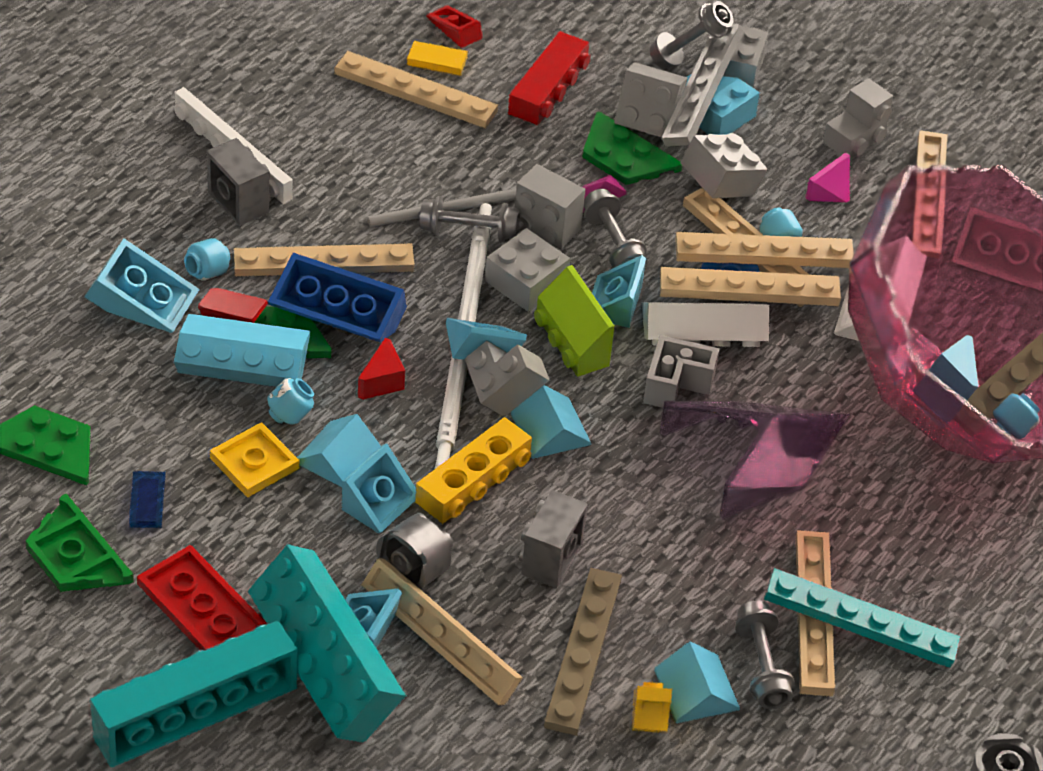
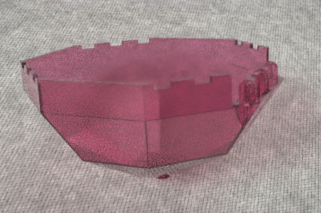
(946, 262)

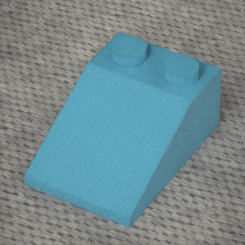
(730, 107)
(141, 289)

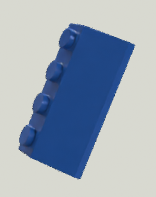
(339, 298)

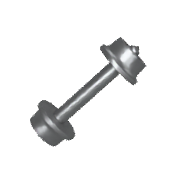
(714, 20)
(603, 208)
(432, 216)
(772, 686)

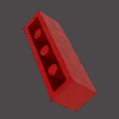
(548, 78)

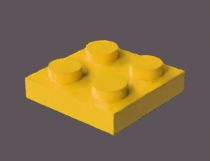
(254, 459)

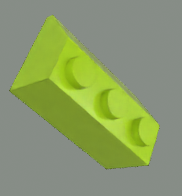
(575, 323)

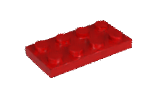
(198, 599)

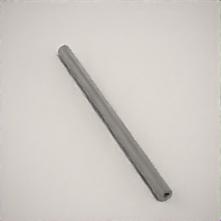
(453, 205)

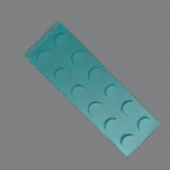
(332, 647)
(193, 693)

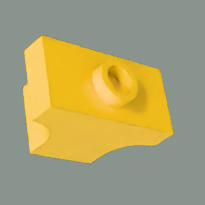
(651, 708)

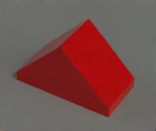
(383, 373)

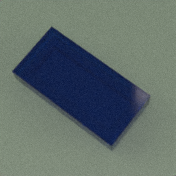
(147, 499)

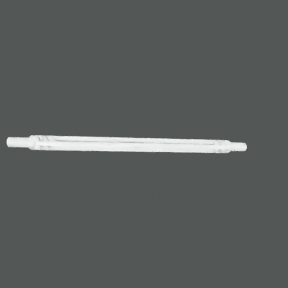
(458, 368)

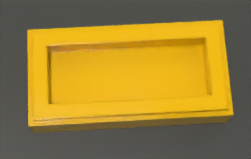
(437, 58)

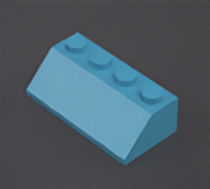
(240, 350)

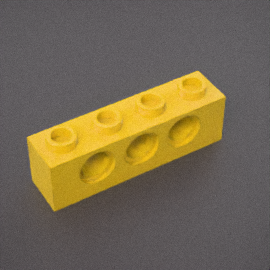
(473, 470)

